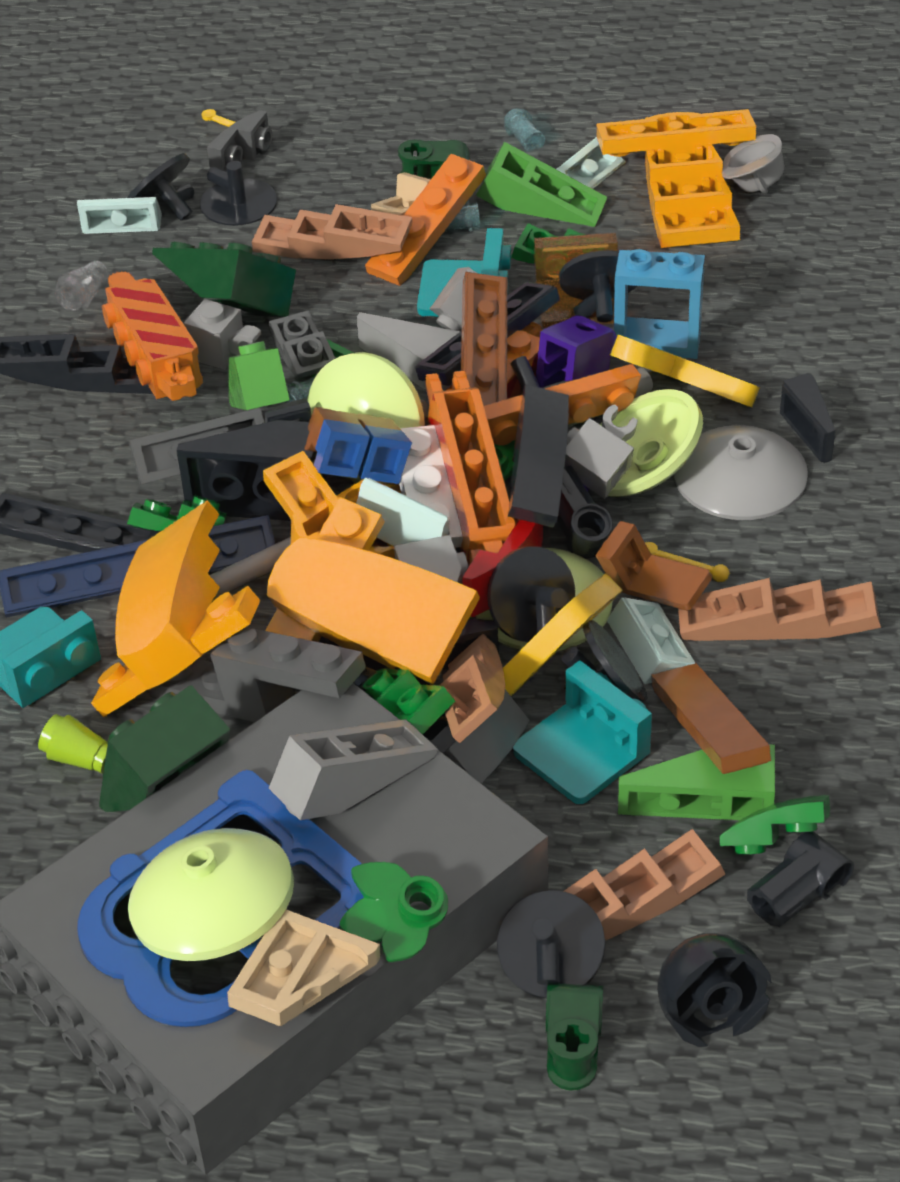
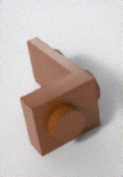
(649, 576)

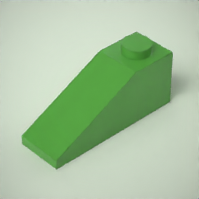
(534, 188)
(256, 377)
(697, 789)

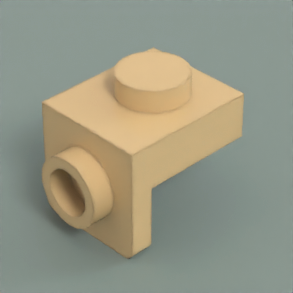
(407, 191)

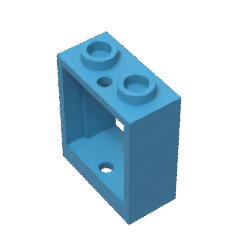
(678, 272)

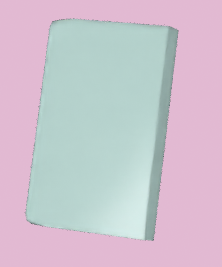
(590, 165)
(119, 215)
(403, 517)
(648, 637)

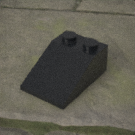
(232, 466)

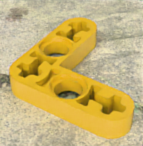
(684, 370)
(559, 631)

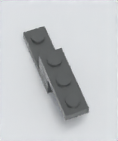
(157, 455)
(259, 670)

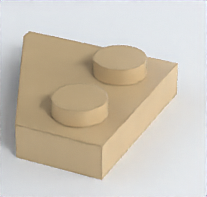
(298, 967)

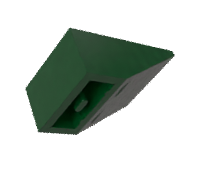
(233, 276)
(159, 748)

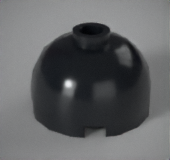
(720, 979)

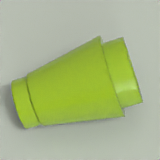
(73, 743)

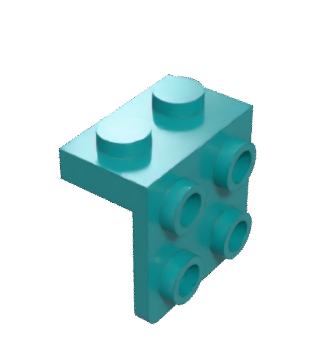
(438, 272)
(44, 653)
(588, 738)

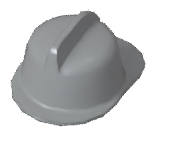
(755, 163)

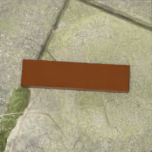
(485, 335)
(711, 719)

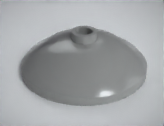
(742, 473)

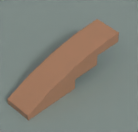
(342, 235)
(792, 612)
(476, 685)
(648, 884)

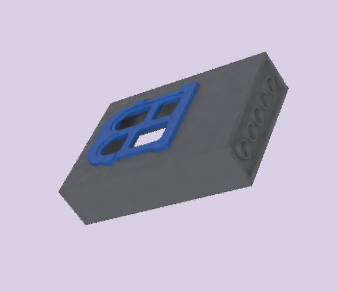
(189, 1057)

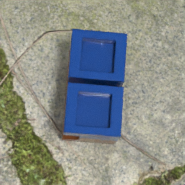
(357, 445)

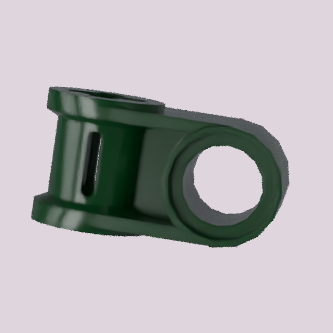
(429, 155)
(573, 1033)

